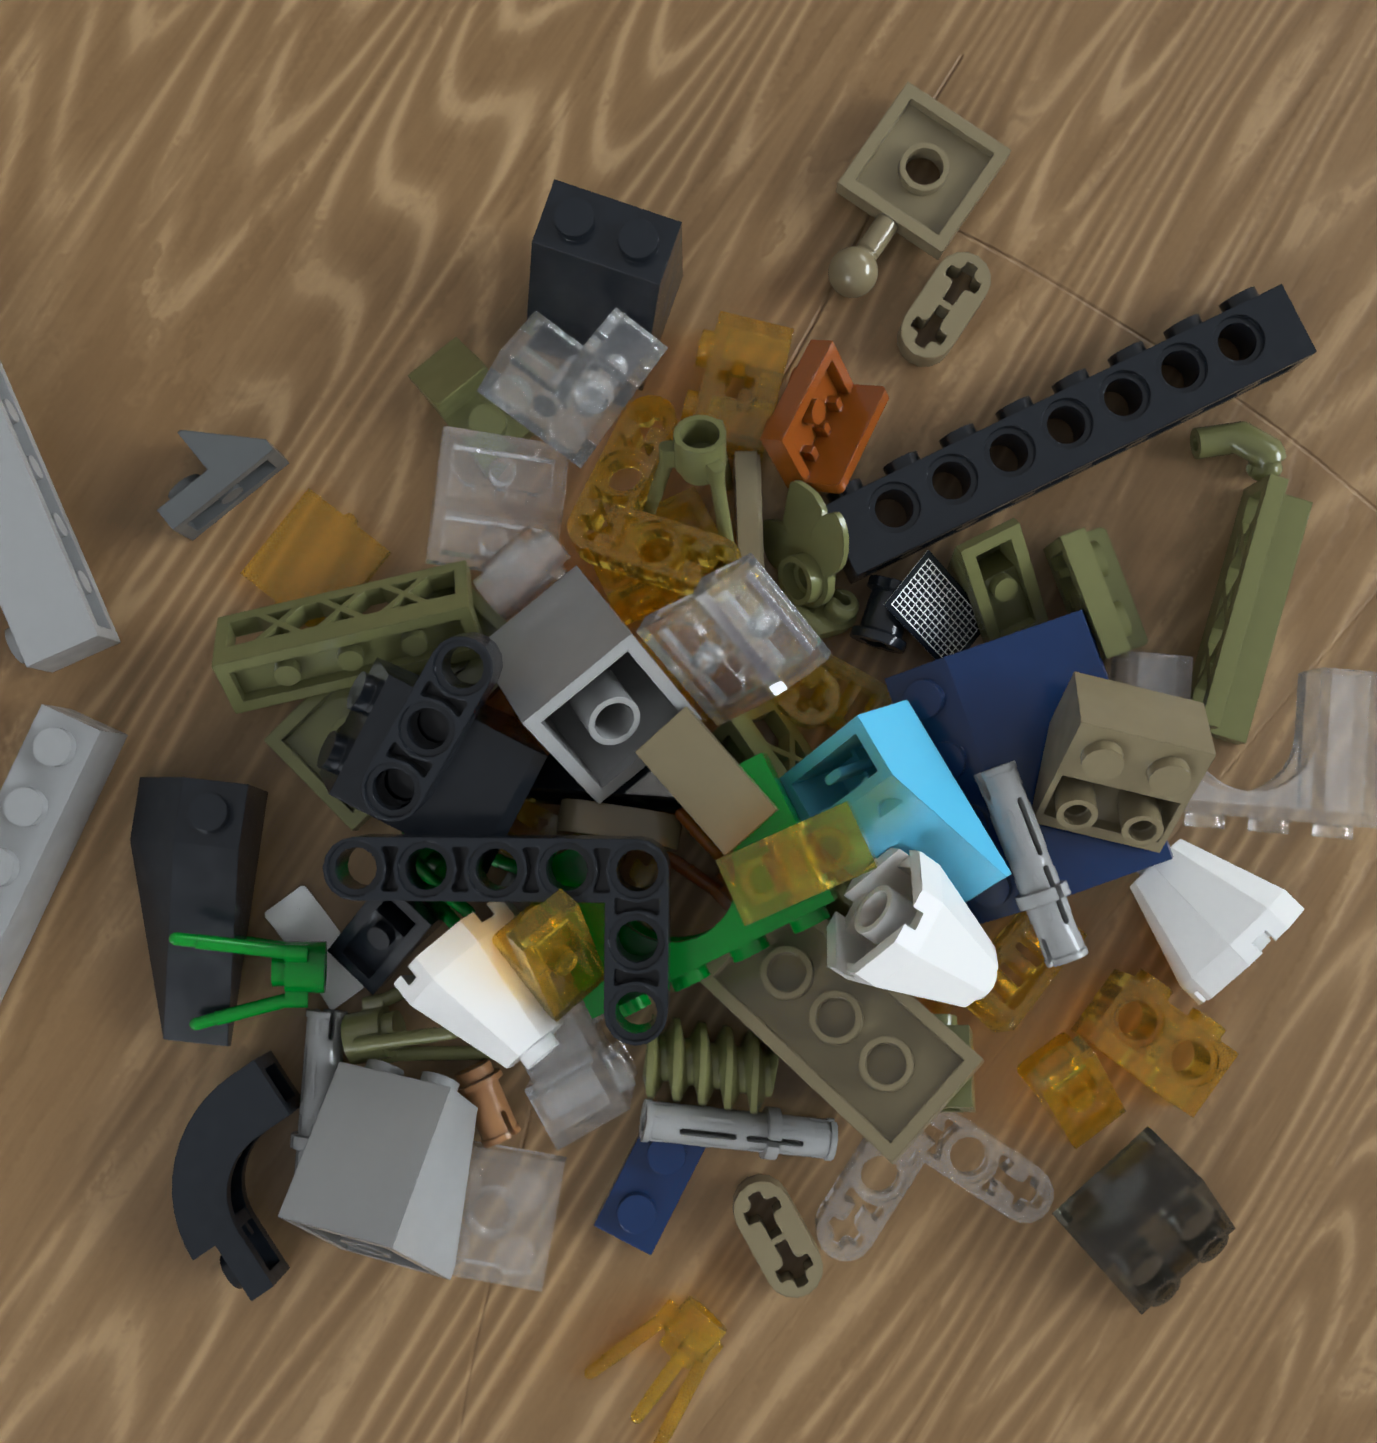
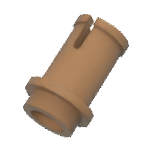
(482, 1088)

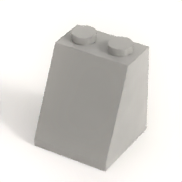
(584, 684)
(387, 1167)

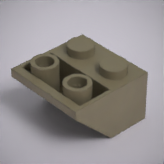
(1121, 762)

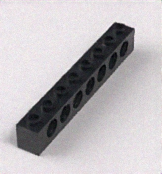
(1268, 344)

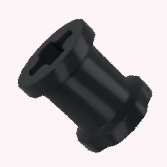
(878, 624)

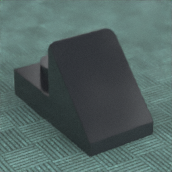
(382, 939)

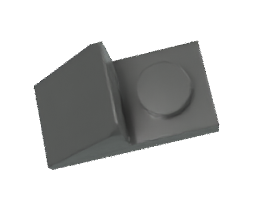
(233, 472)

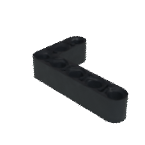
(534, 882)

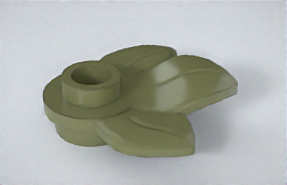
(806, 546)

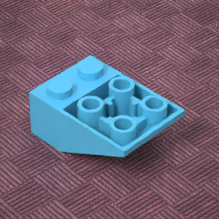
(899, 795)

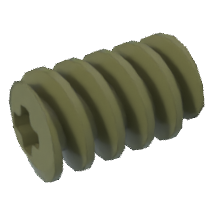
(710, 1065)

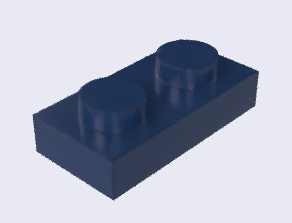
(647, 1192)

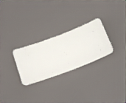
(303, 919)

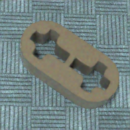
(932, 302)
(606, 819)
(764, 1242)

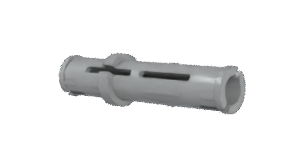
(1035, 875)
(321, 1057)
(765, 1133)

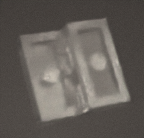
(490, 492)
(734, 640)

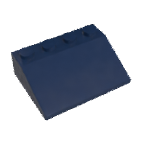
(997, 709)

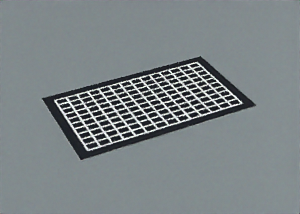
(934, 609)

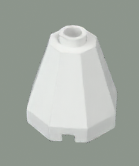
(1210, 917)
(912, 933)
(477, 993)

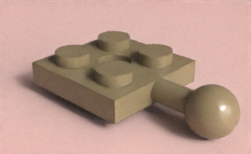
(920, 213)

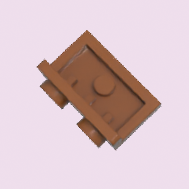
(822, 421)

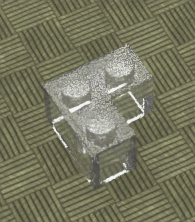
(571, 390)
(581, 1079)

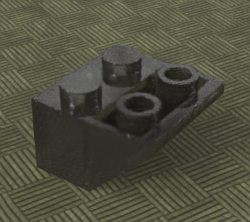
(1146, 1220)

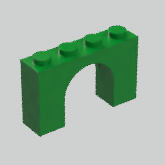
(729, 935)

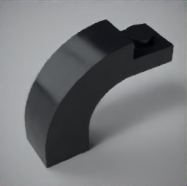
(211, 1170)

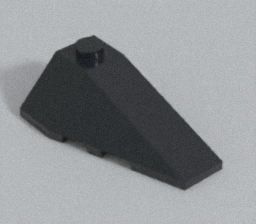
(196, 875)

